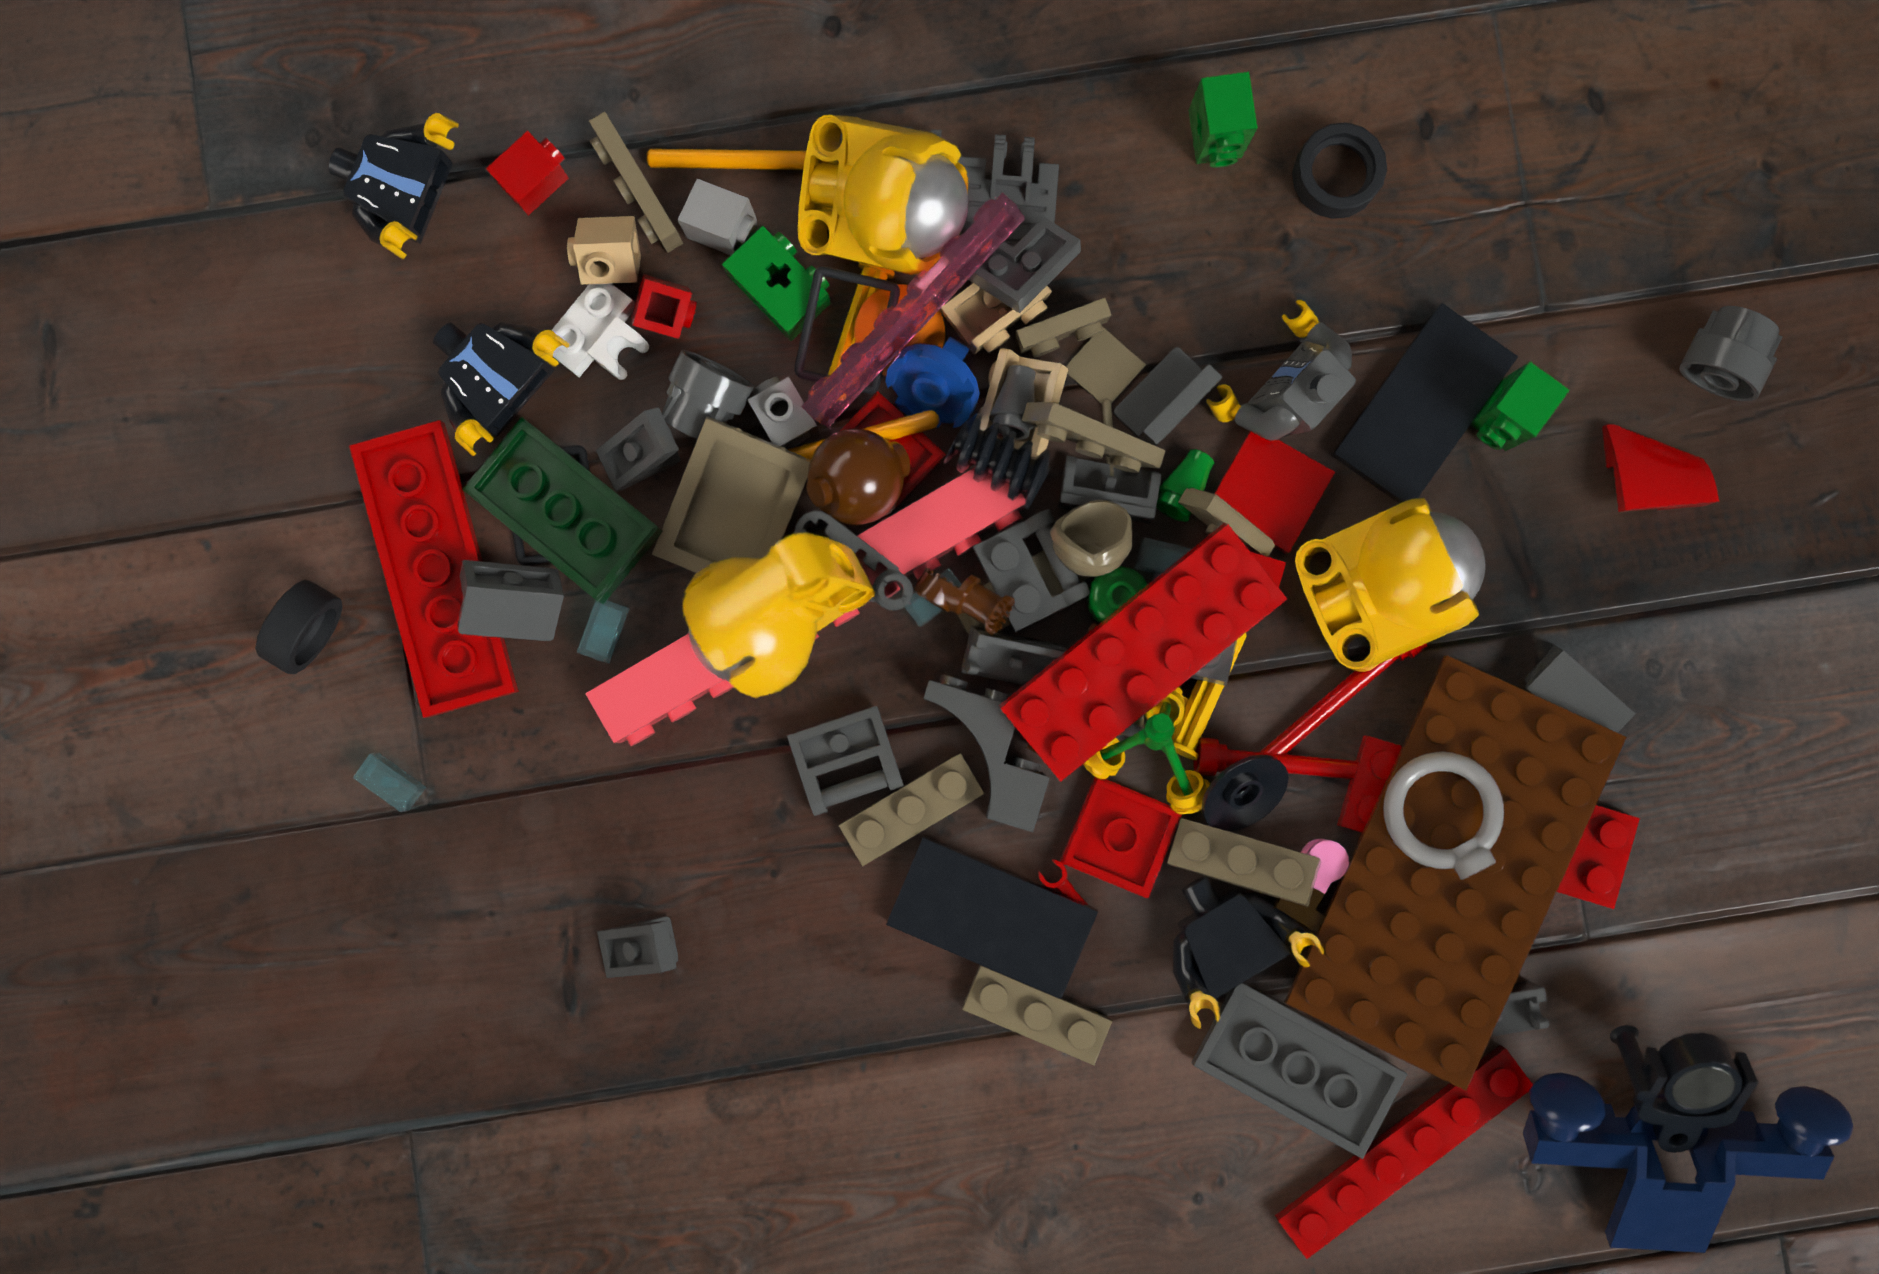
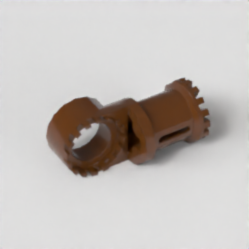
(969, 598)

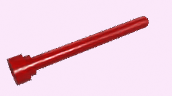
(1330, 704)
(1217, 757)

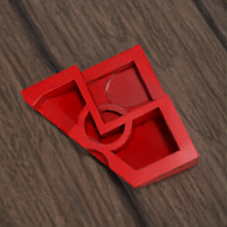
(1655, 474)

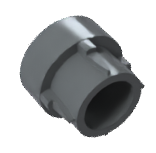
(1732, 353)
(702, 390)

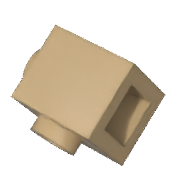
(605, 250)

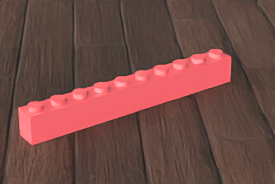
(909, 539)

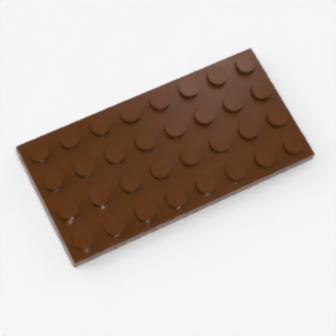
(1410, 946)

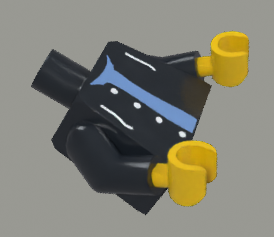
(396, 180)
(492, 375)

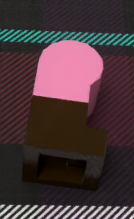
(1332, 868)

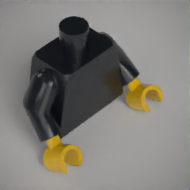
(1230, 943)

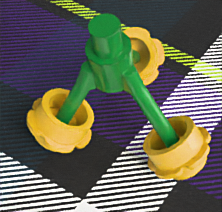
(1186, 787)

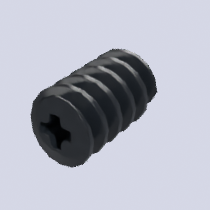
(999, 459)

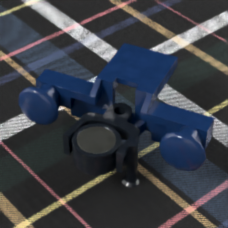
(1695, 1114)

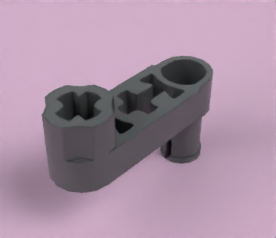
(841, 534)

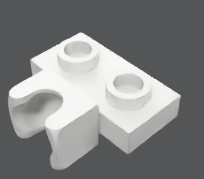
(598, 330)

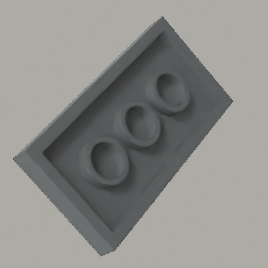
(1299, 1069)

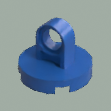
(934, 380)

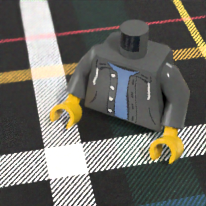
(1300, 390)

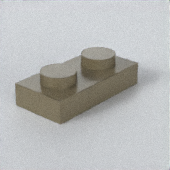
(1044, 335)

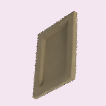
(731, 498)

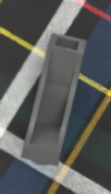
(1014, 788)

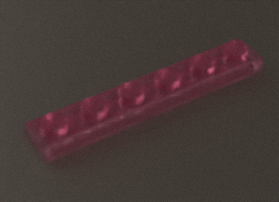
(924, 298)

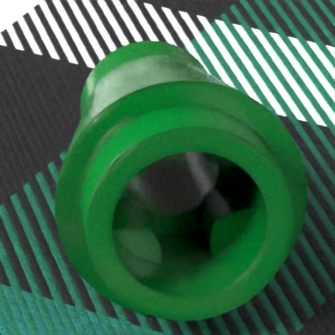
(1190, 473)

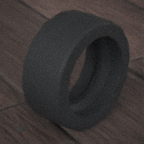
(1359, 141)
(298, 627)

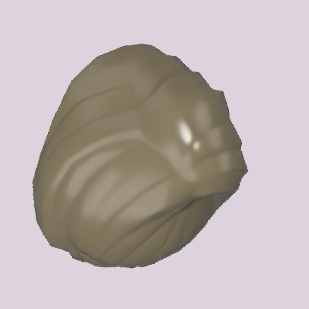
(1093, 538)

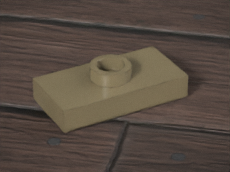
(1215, 511)

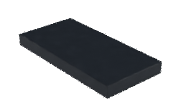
(1424, 405)
(992, 917)

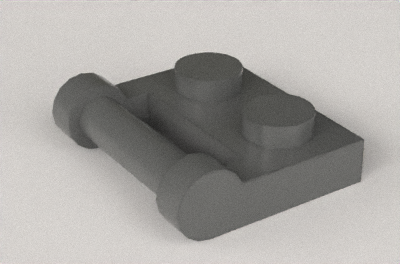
(1015, 573)
(840, 745)

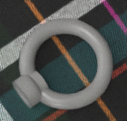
(1467, 857)

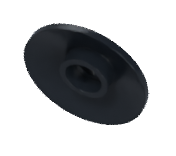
(1245, 792)

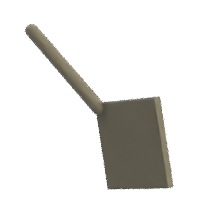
(1104, 371)

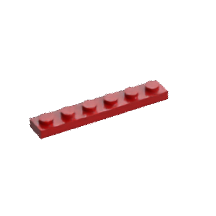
(1403, 1153)

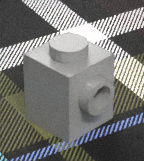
(717, 217)
(781, 414)

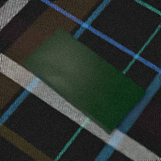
(562, 510)

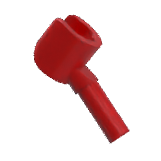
(1063, 884)

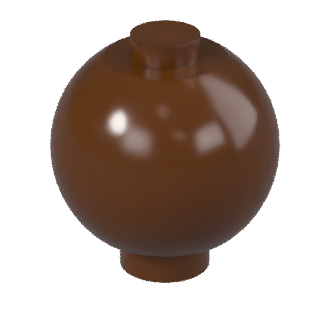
(857, 476)

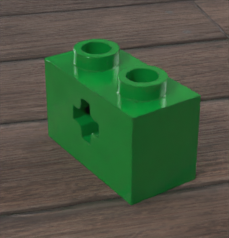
(1222, 119)
(752, 271)
(1518, 408)

